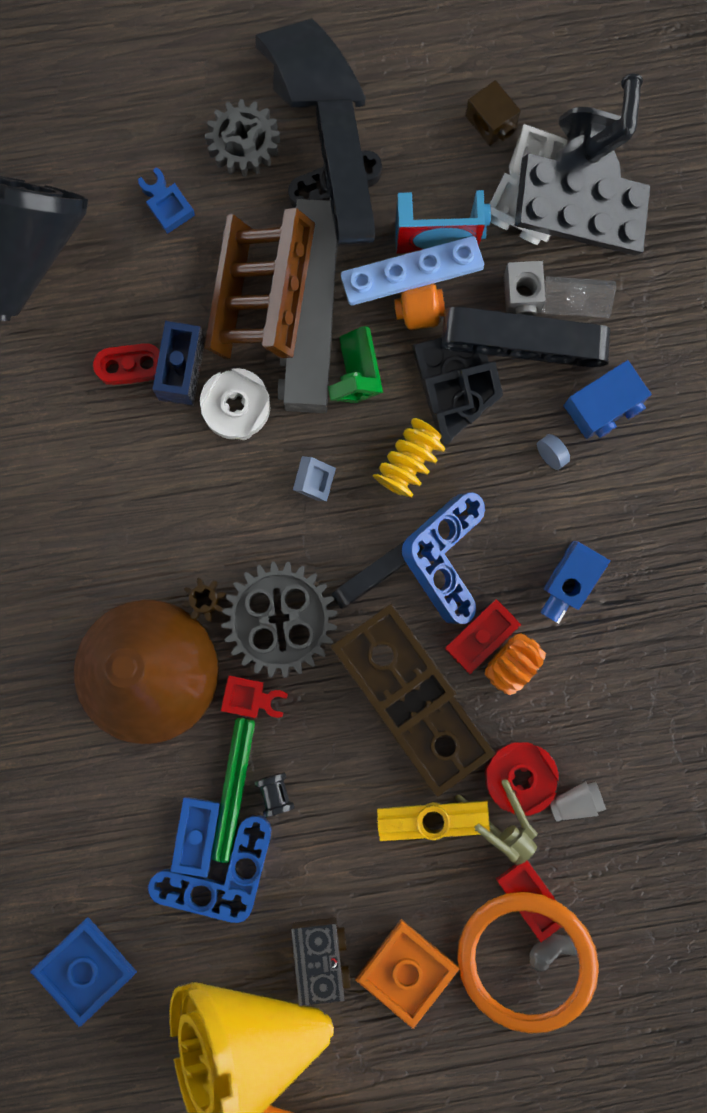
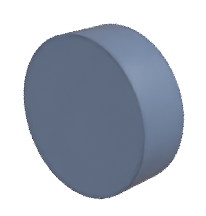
(553, 451)

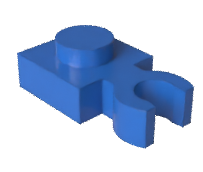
(166, 204)

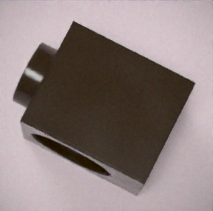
(493, 113)

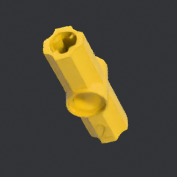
(408, 822)

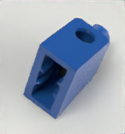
(584, 568)

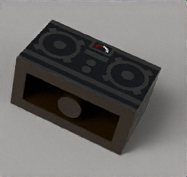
(318, 961)

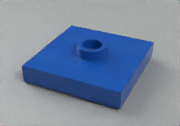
(83, 971)

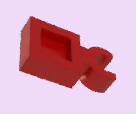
(247, 696)

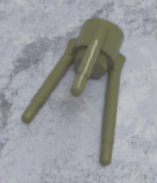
(513, 841)

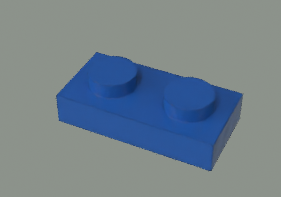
(195, 837)

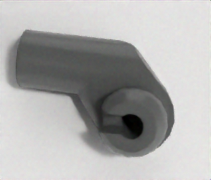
(546, 952)

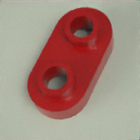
(130, 364)

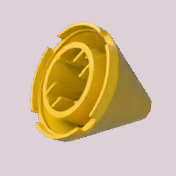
(241, 1047)

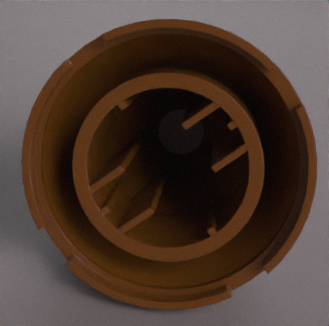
(146, 672)

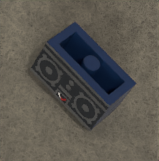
(179, 363)

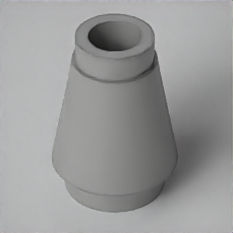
(578, 802)

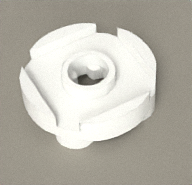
(228, 385)

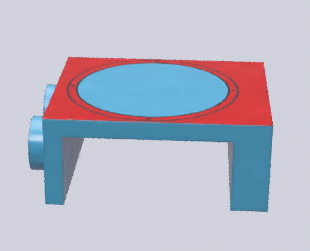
(423, 234)

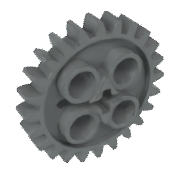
(247, 624)

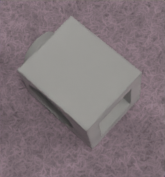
(529, 275)

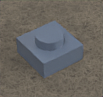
(314, 478)

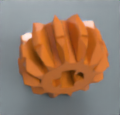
(515, 664)

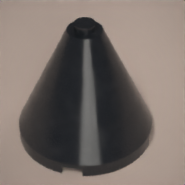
(32, 234)

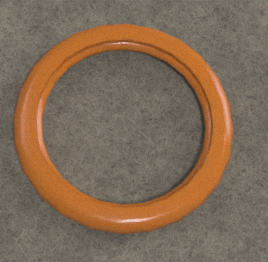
(574, 928)

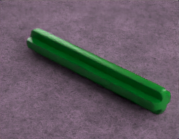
(233, 790)

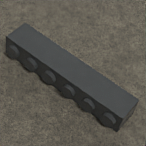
(308, 371)

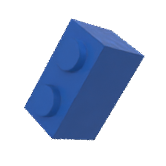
(607, 400)

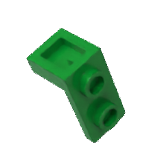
(361, 366)

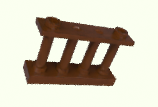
(287, 288)

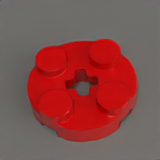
(523, 757)

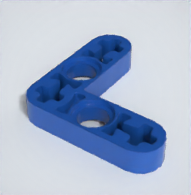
(435, 550)
(233, 884)

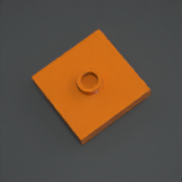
(407, 973)

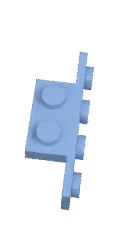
(412, 270)

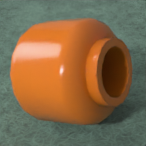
(420, 307)

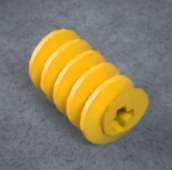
(410, 458)

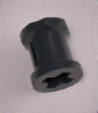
(274, 794)

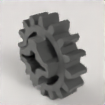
(245, 123)

